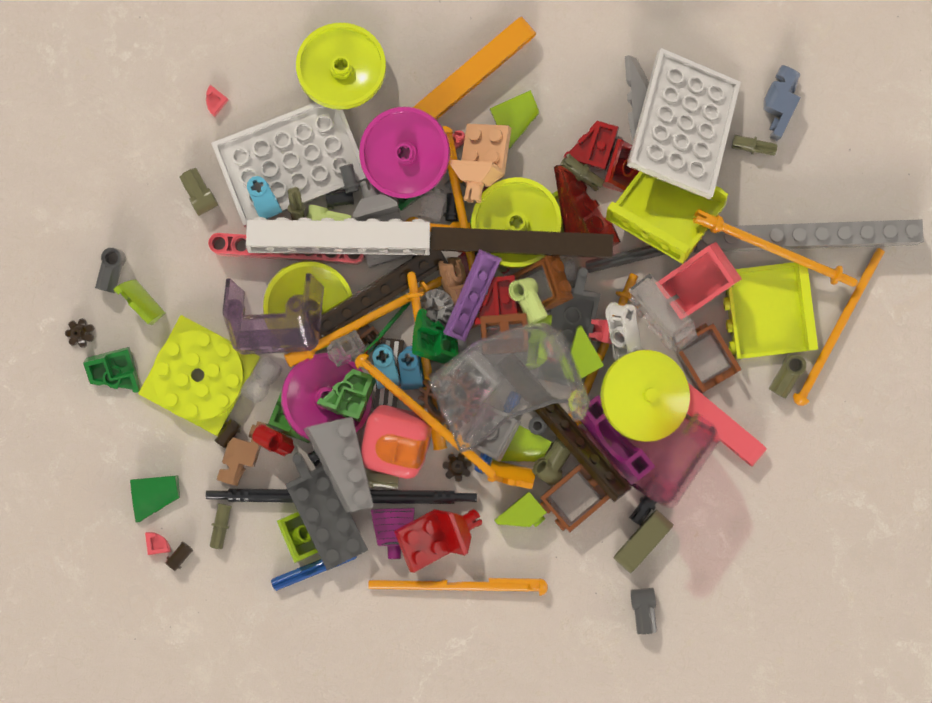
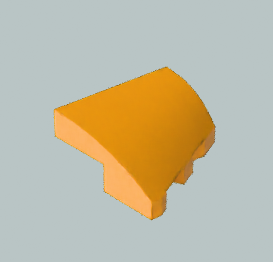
(512, 474)

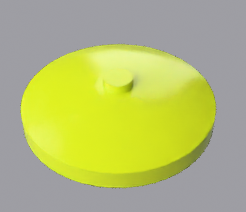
(340, 66)
(521, 206)
(291, 282)
(645, 395)

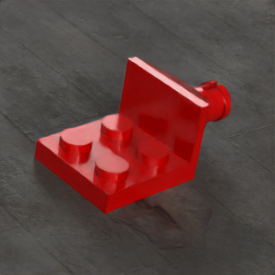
(436, 536)

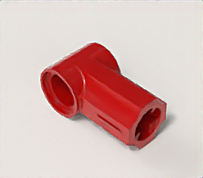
(273, 440)

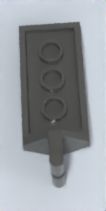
(577, 310)
(324, 516)

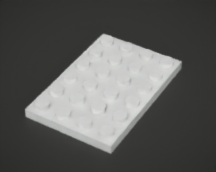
(684, 124)
(289, 152)

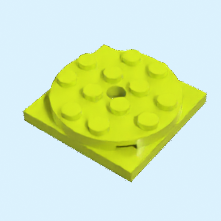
(212, 398)

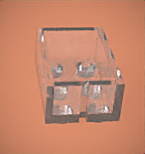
(662, 314)

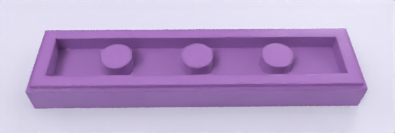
(472, 295)

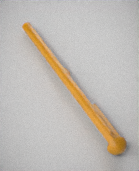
(457, 193)
(361, 361)
(801, 398)
(494, 584)

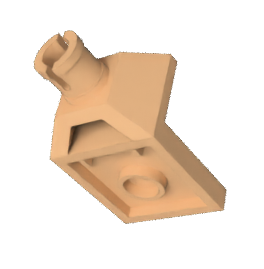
(482, 158)

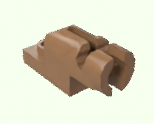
(451, 281)
(238, 454)

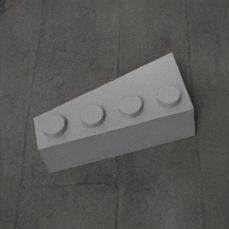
(342, 462)

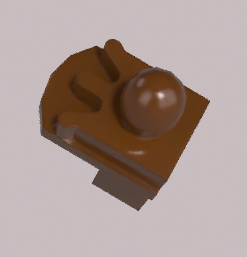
(368, 334)

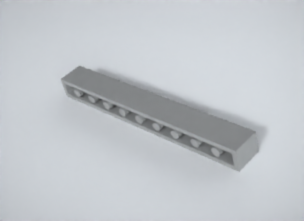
(822, 235)

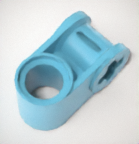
(265, 201)
(386, 366)

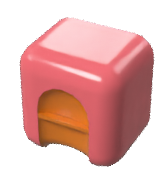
(395, 442)

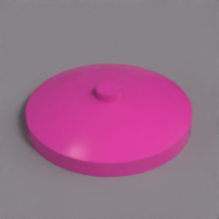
(404, 152)
(306, 385)

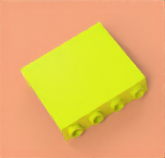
(664, 214)
(770, 311)

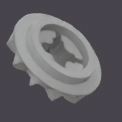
(443, 300)

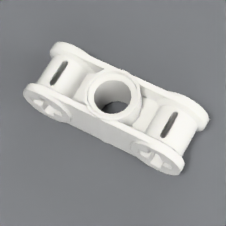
(623, 329)

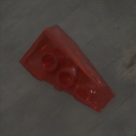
(578, 209)

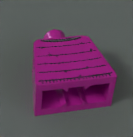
(386, 522)

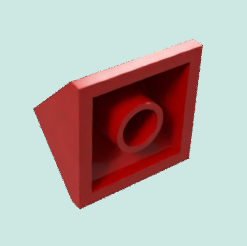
(618, 173)

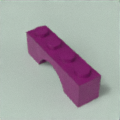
(627, 457)

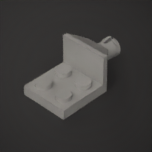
(378, 207)

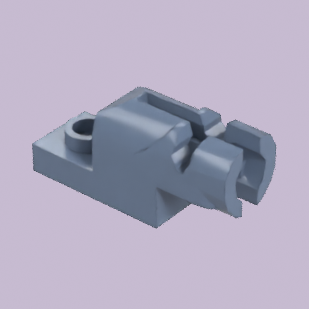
(781, 100)

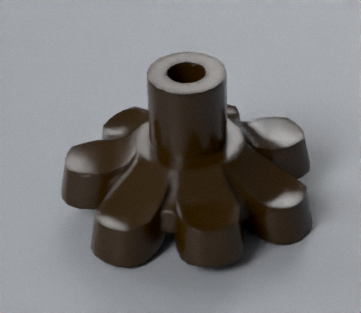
(83, 333)
(457, 472)

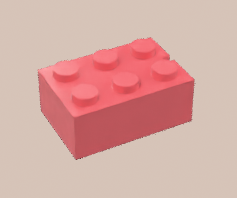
(700, 279)

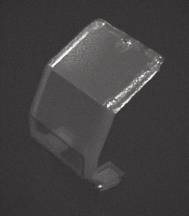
(506, 379)

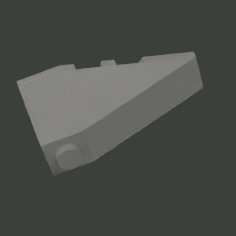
(639, 84)

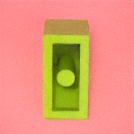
(584, 353)
(523, 513)

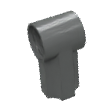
(108, 272)
(643, 604)

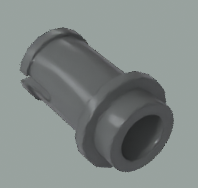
(349, 179)
(542, 426)

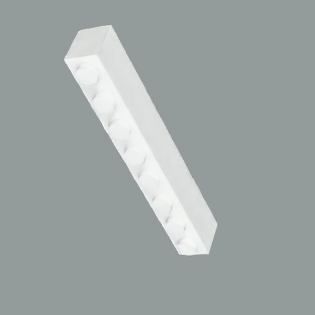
(338, 237)

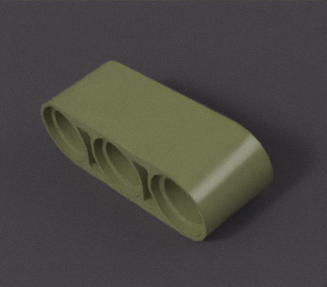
(643, 541)

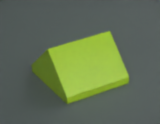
(296, 537)

